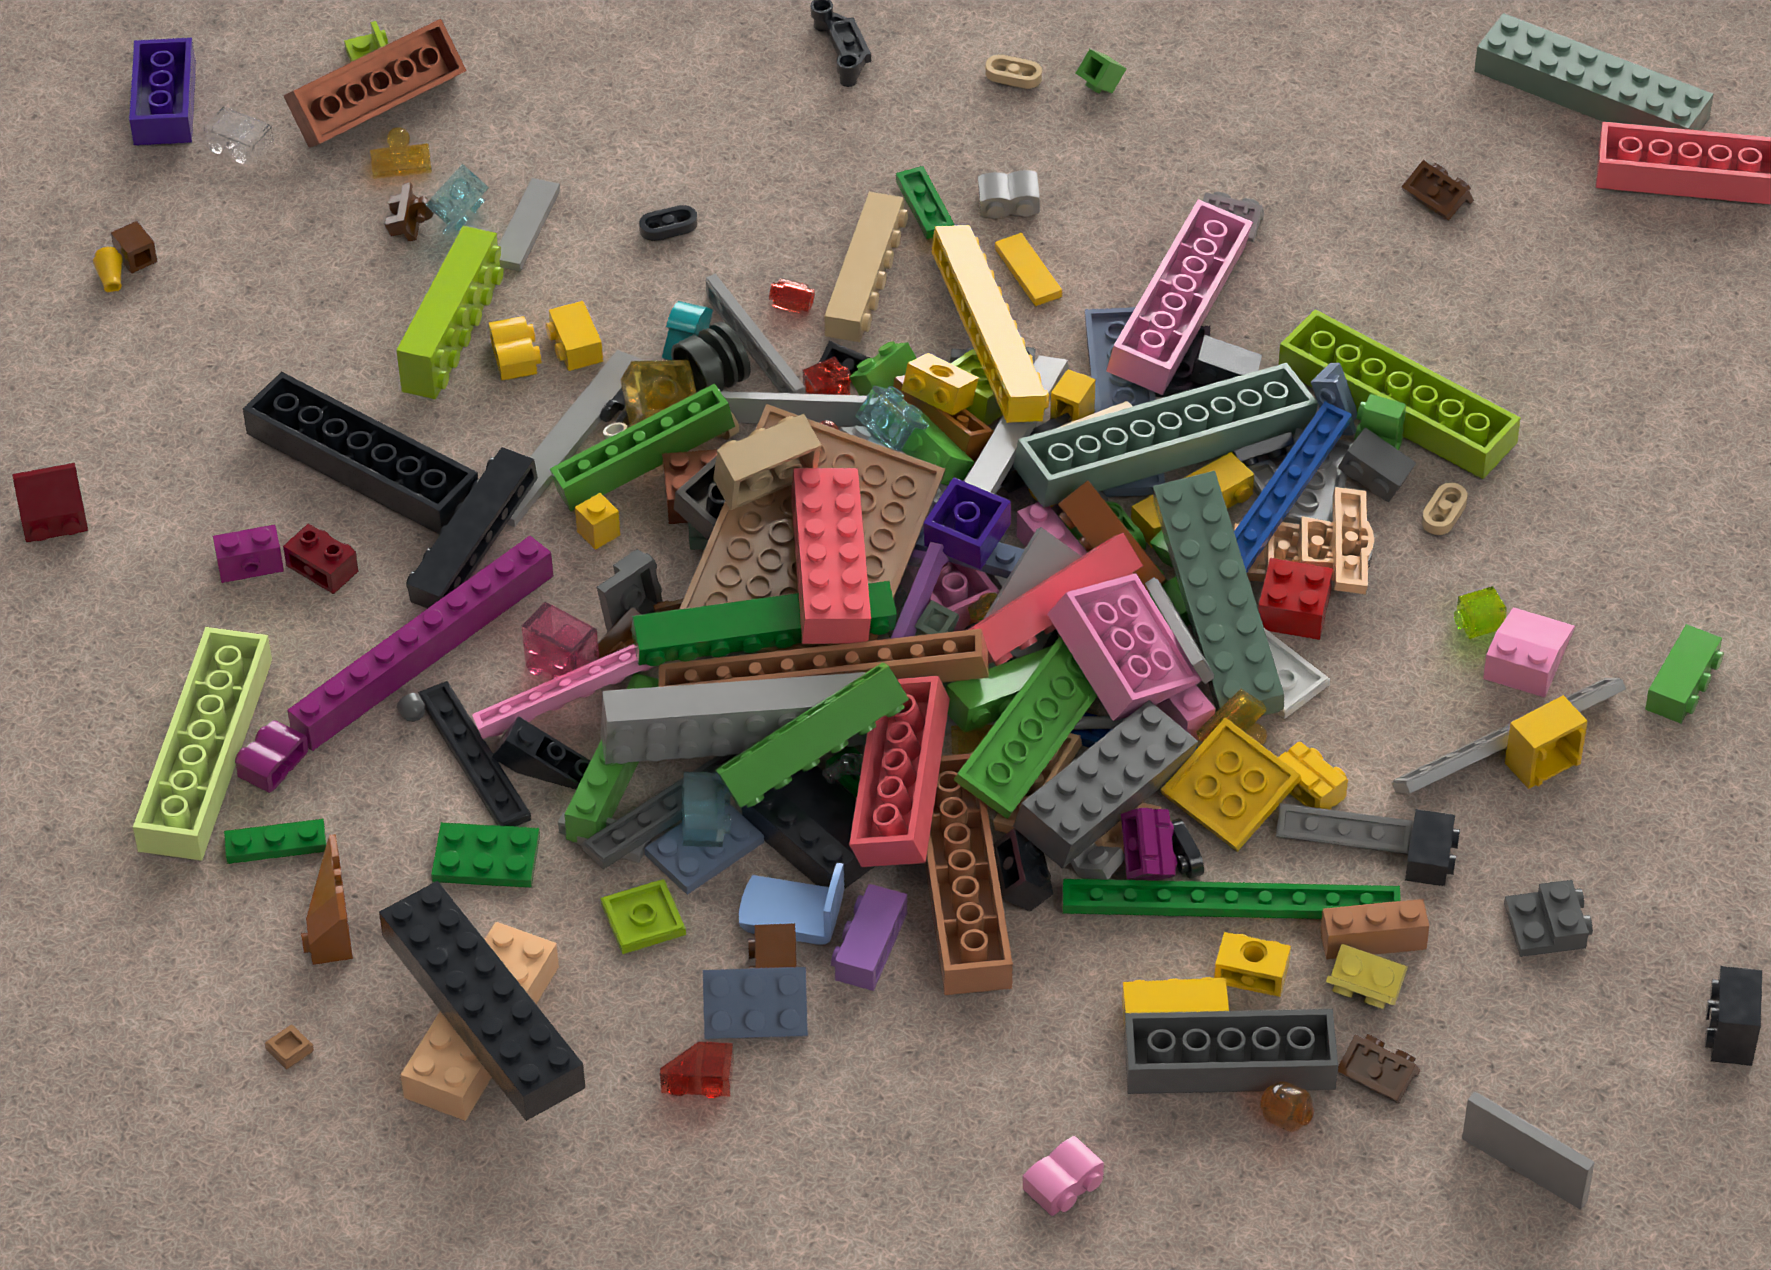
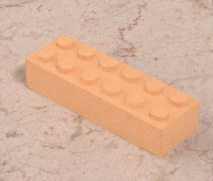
(443, 1067)

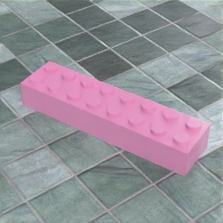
(1179, 297)

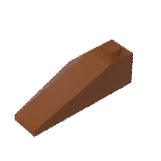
(327, 915)

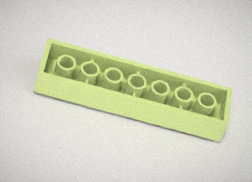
(202, 744)

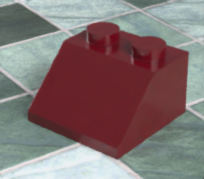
(50, 502)

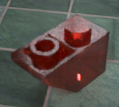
(700, 1070)

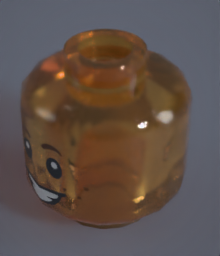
(1287, 1106)

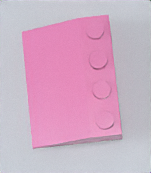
(1122, 645)

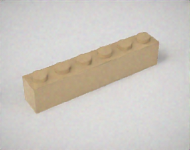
(865, 267)

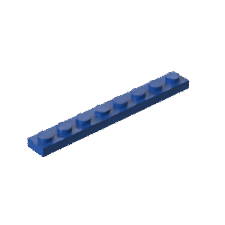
(1290, 481)

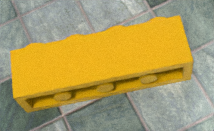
(1235, 484)

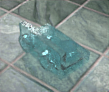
(456, 197)
(890, 416)

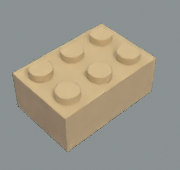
(765, 460)

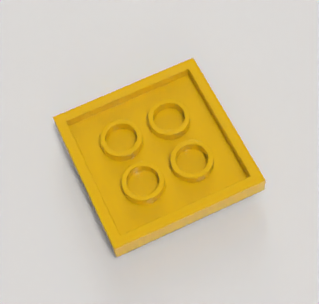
(1231, 784)

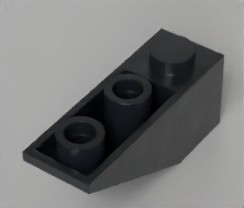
(539, 755)

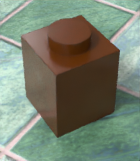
(134, 246)

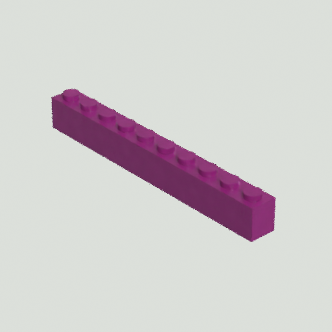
(421, 642)

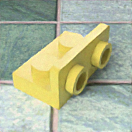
(1367, 975)

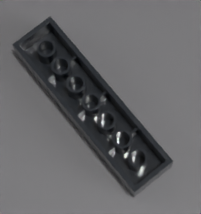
(358, 451)
(482, 1000)

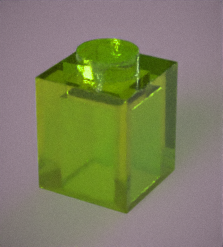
(1480, 612)

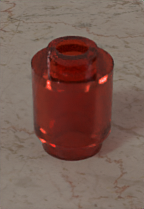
(792, 295)

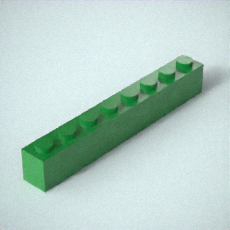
(738, 627)

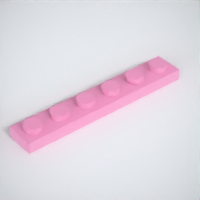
(558, 691)

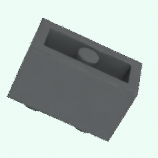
(1376, 465)

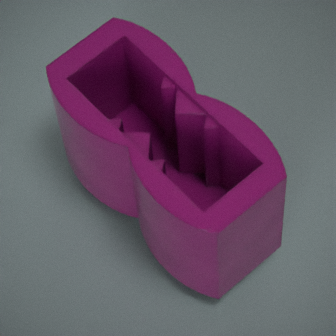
(271, 755)

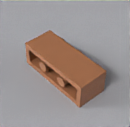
(1376, 927)

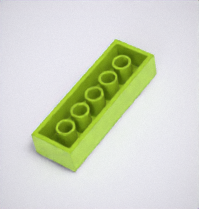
(449, 312)

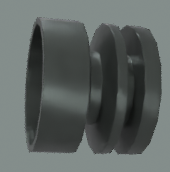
(714, 357)

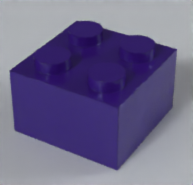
(967, 522)

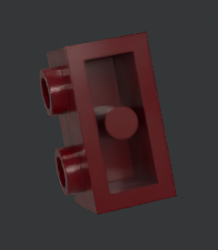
(321, 558)

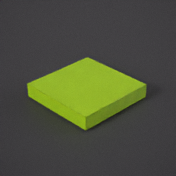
(643, 916)

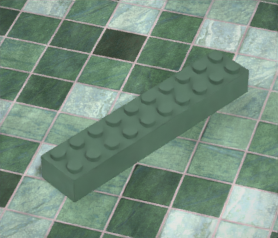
(1164, 434)

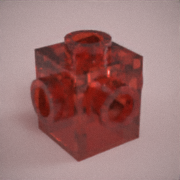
(827, 378)

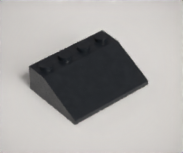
(810, 826)

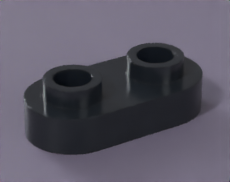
(668, 223)
(1186, 851)

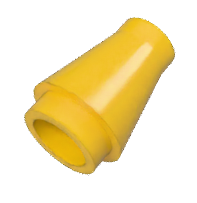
(109, 268)

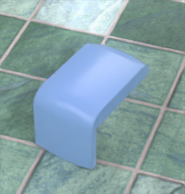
(784, 902)

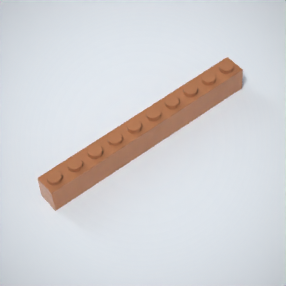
(946, 655)

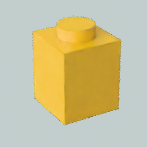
(597, 521)

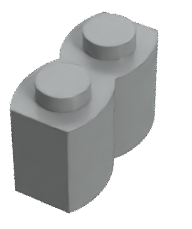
(1009, 194)

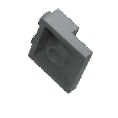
(631, 586)
(1549, 919)

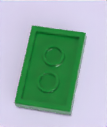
(485, 855)

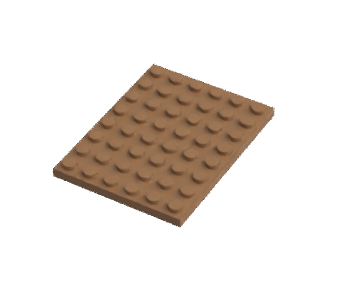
(755, 545)

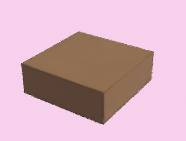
(289, 1046)

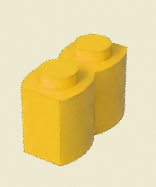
(514, 347)

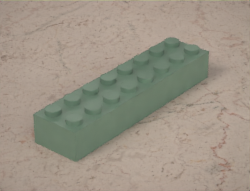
(1588, 78)
(1217, 590)

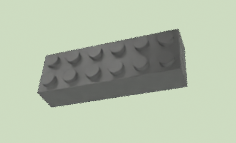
(1104, 783)
(1229, 1050)

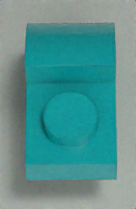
(683, 322)

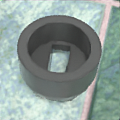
(411, 707)

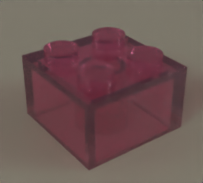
(557, 642)

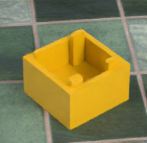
(1546, 742)

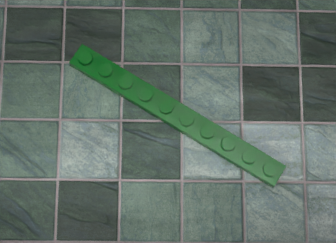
(1216, 898)

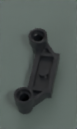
(846, 39)

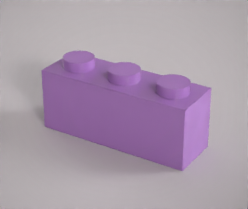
(869, 937)

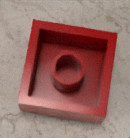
(1295, 598)

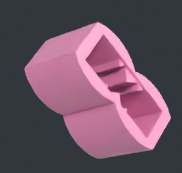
(1063, 1176)

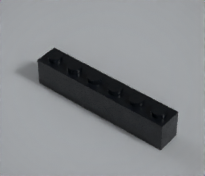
(472, 527)

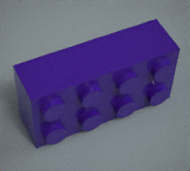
(162, 91)

